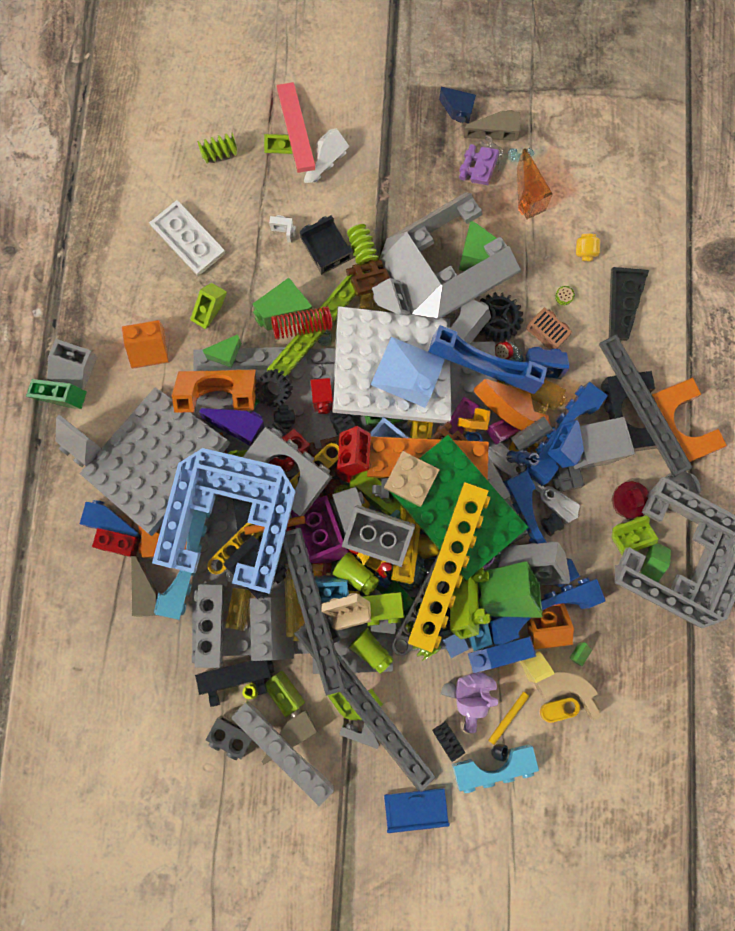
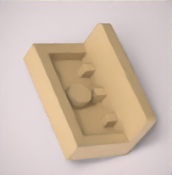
(348, 611)

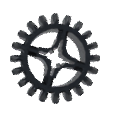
(507, 328)

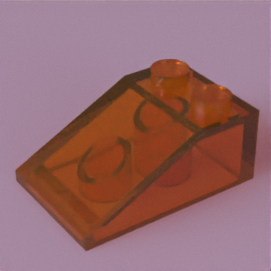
(532, 188)

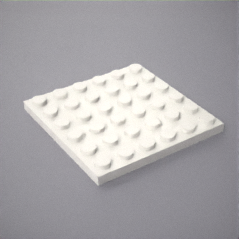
(359, 349)

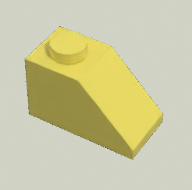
(536, 668)

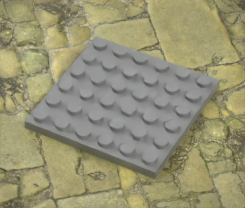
(143, 457)

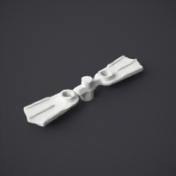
(558, 503)

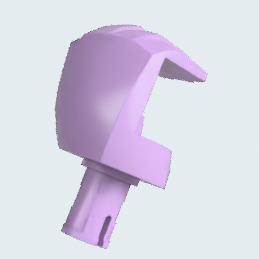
(474, 698)

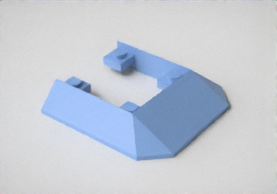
(195, 488)

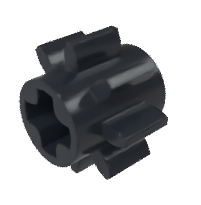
(284, 417)

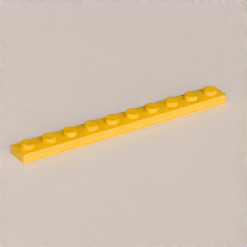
(406, 573)

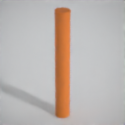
(256, 528)

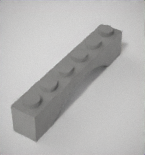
(292, 763)

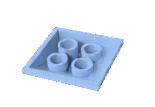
(408, 372)

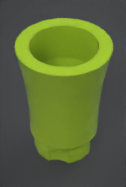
(356, 574)
(371, 651)

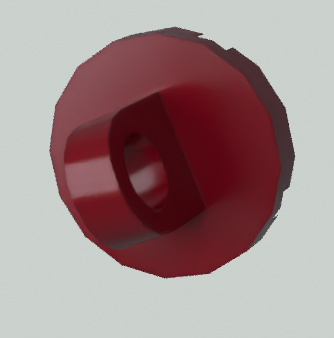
(630, 499)

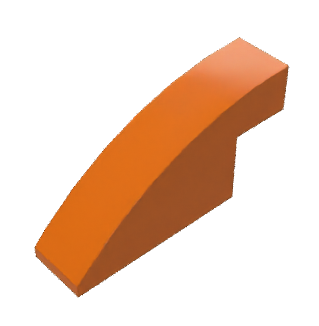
(509, 403)

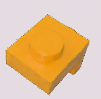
(480, 421)

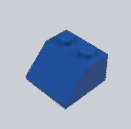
(555, 361)

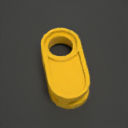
(555, 711)

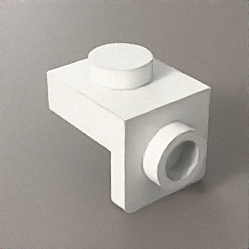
(283, 224)

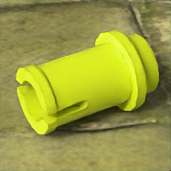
(245, 691)

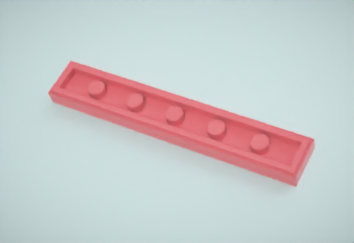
(295, 127)

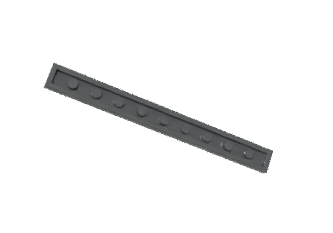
(378, 722)

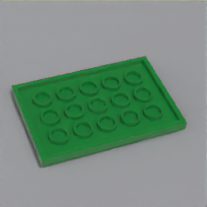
(499, 521)

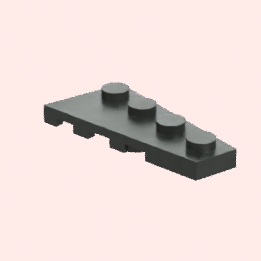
(625, 296)

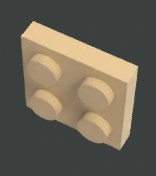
(411, 478)

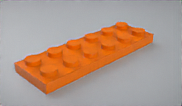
(387, 450)

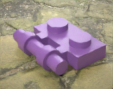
(484, 166)

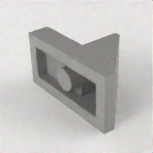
(365, 736)

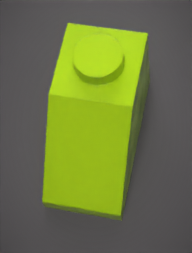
(208, 305)

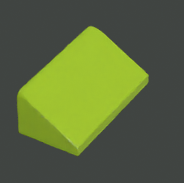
(277, 144)
(284, 693)

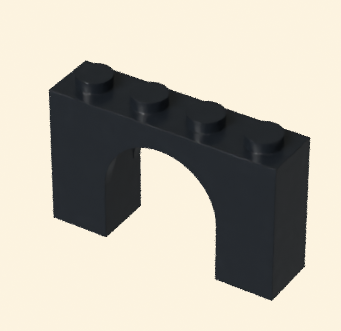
(616, 394)

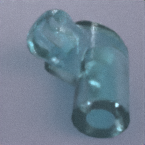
(514, 156)
(517, 353)

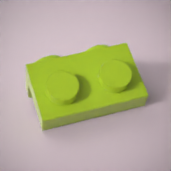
(634, 534)

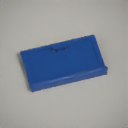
(416, 812)

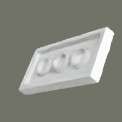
(187, 238)

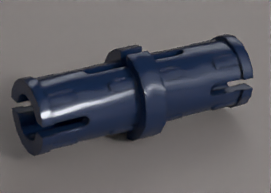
(522, 457)

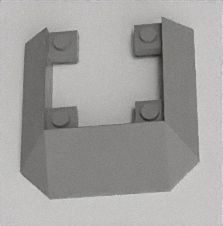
(441, 293)
(711, 590)

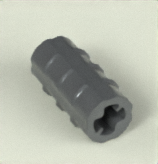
(532, 434)

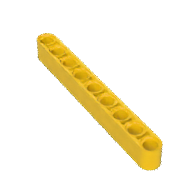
(236, 540)

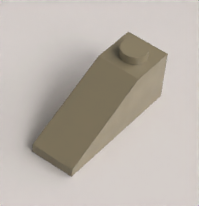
(499, 126)
(143, 590)
(296, 730)

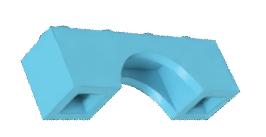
(519, 763)

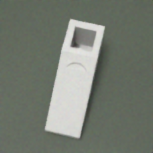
(327, 150)

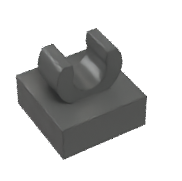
(379, 491)

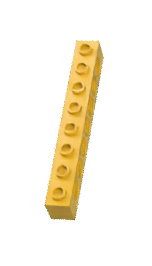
(468, 494)

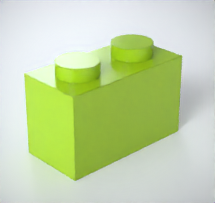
(386, 607)

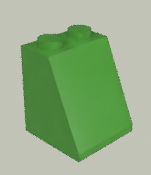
(474, 246)
(280, 300)
(511, 592)

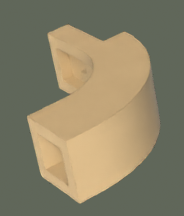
(575, 684)

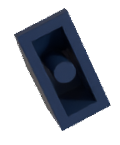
(457, 104)

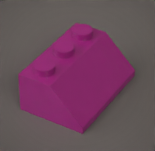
(322, 532)

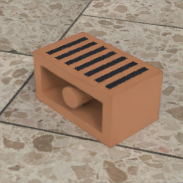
(549, 329)

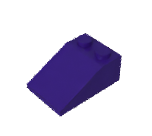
(237, 423)

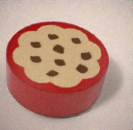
(504, 350)

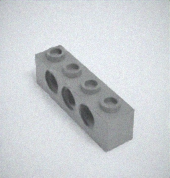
(215, 657)

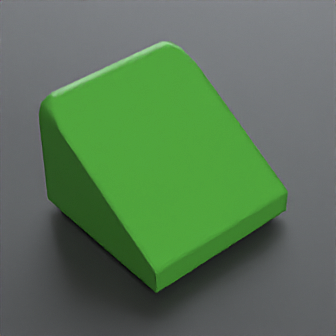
(580, 653)

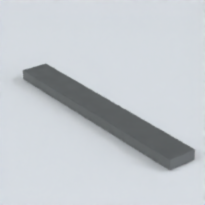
(645, 406)
(312, 612)

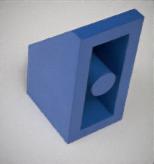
(567, 445)

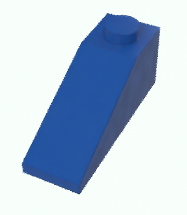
(97, 515)
(501, 654)

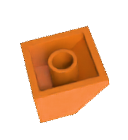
(145, 344)
(552, 629)

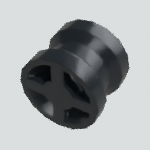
(552, 524)

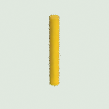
(508, 718)

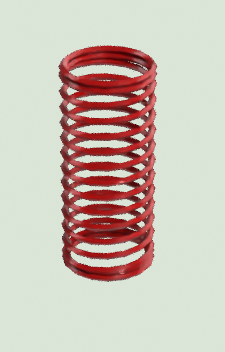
(326, 321)

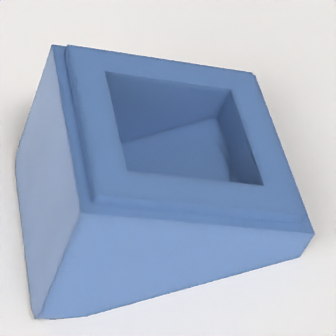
(455, 645)

